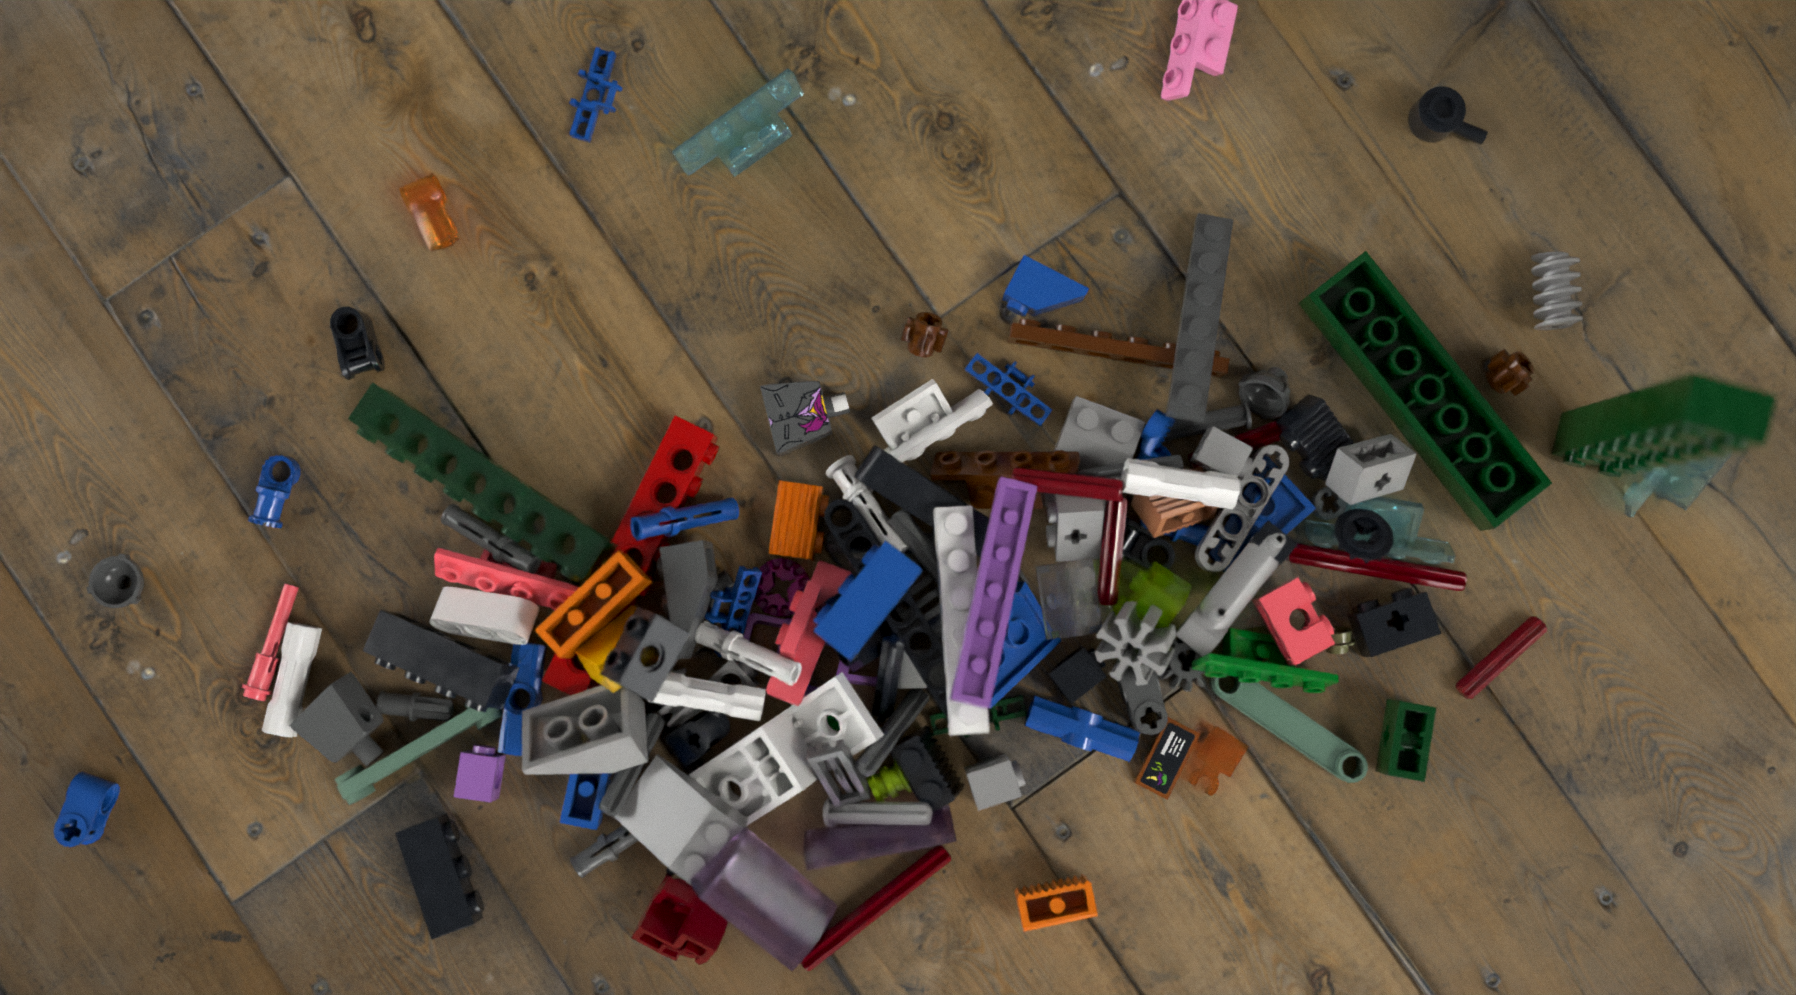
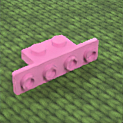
(1198, 42)

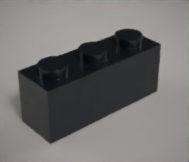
(440, 875)

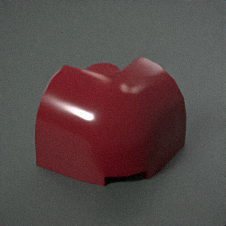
(680, 923)

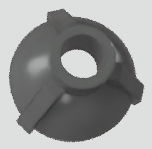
(1266, 392)
(108, 578)

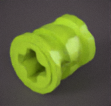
(888, 783)

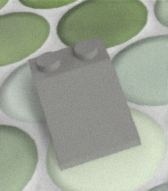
(1098, 435)
(585, 733)
(678, 818)

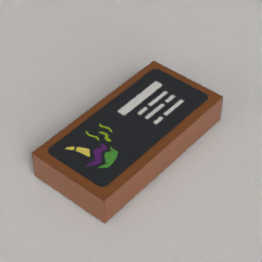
(1166, 758)

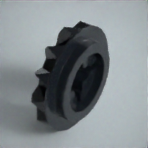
(1363, 522)

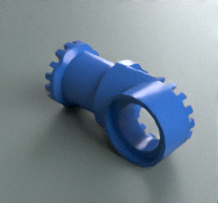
(1153, 435)
(273, 493)

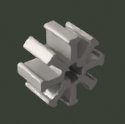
(1136, 643)

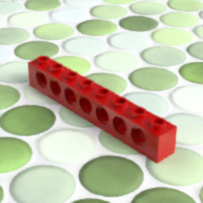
(680, 437)

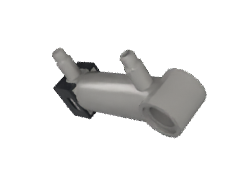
(1235, 588)

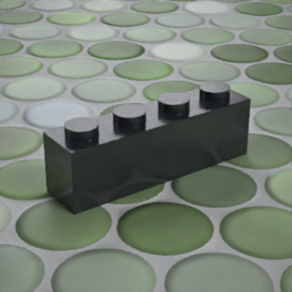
(442, 660)

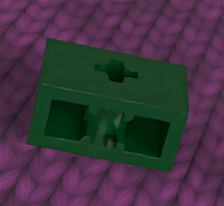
(1405, 740)

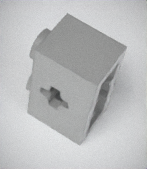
(1370, 469)
(1074, 527)
(994, 781)

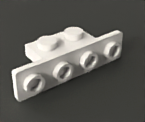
(925, 418)

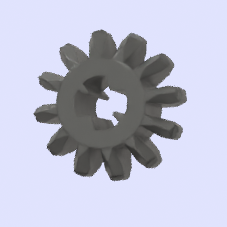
(1186, 675)

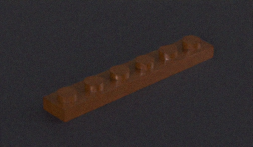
(1102, 345)

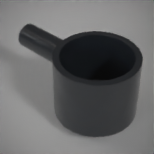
(1440, 114)

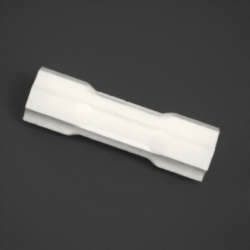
(1208, 488)
(298, 651)
(718, 697)

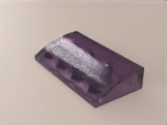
(863, 841)
(765, 898)

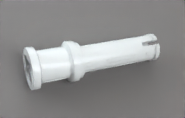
(856, 493)

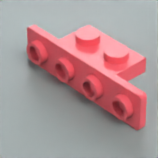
(503, 578)
(799, 639)

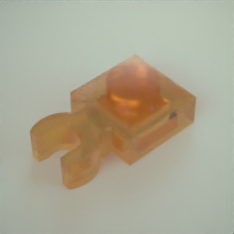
(1221, 755)

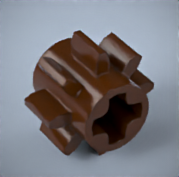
(924, 334)
(1509, 372)

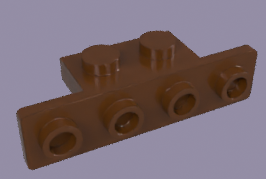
(985, 468)

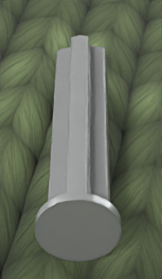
(877, 813)

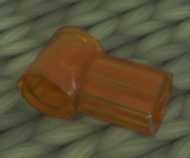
(426, 203)

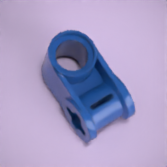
(85, 809)

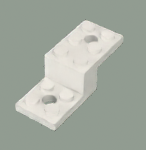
(773, 759)

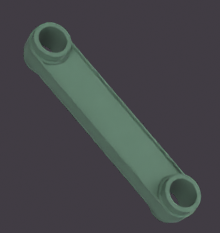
(1292, 727)
(359, 781)

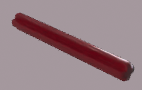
(1383, 569)
(877, 905)

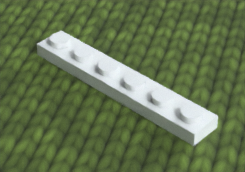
(956, 585)

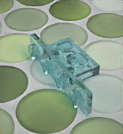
(745, 130)
(1677, 483)
(1404, 521)

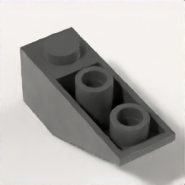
(689, 580)

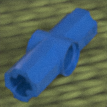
(531, 663)
(1082, 728)

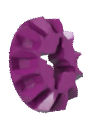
(786, 570)

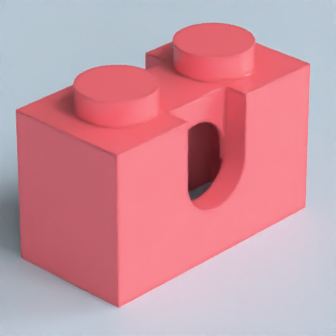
(1275, 611)

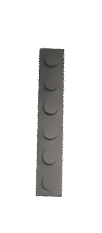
(1199, 318)

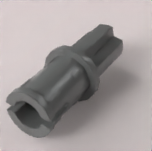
(415, 706)

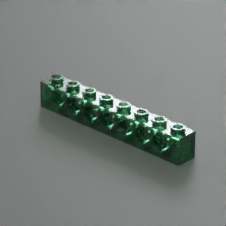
(381, 407)

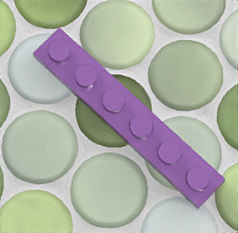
(993, 593)

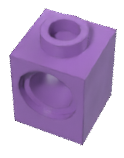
(480, 774)

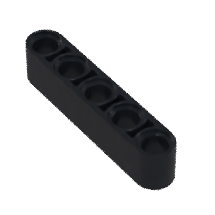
(913, 491)

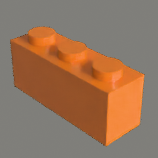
(593, 605)

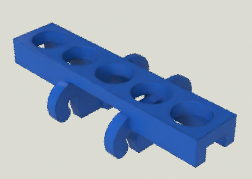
(595, 106)
(1000, 376)
(732, 595)

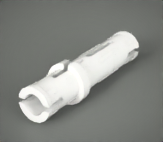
(734, 646)

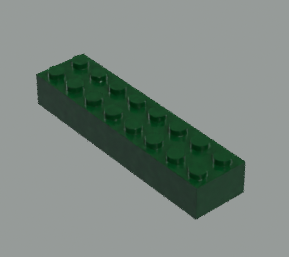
(1425, 393)
(1665, 425)

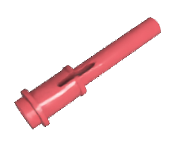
(266, 661)

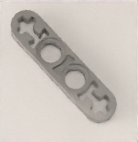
(1245, 511)

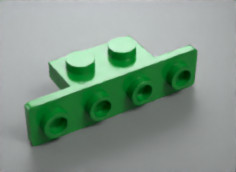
(1257, 658)

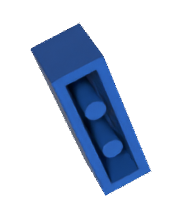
(866, 599)

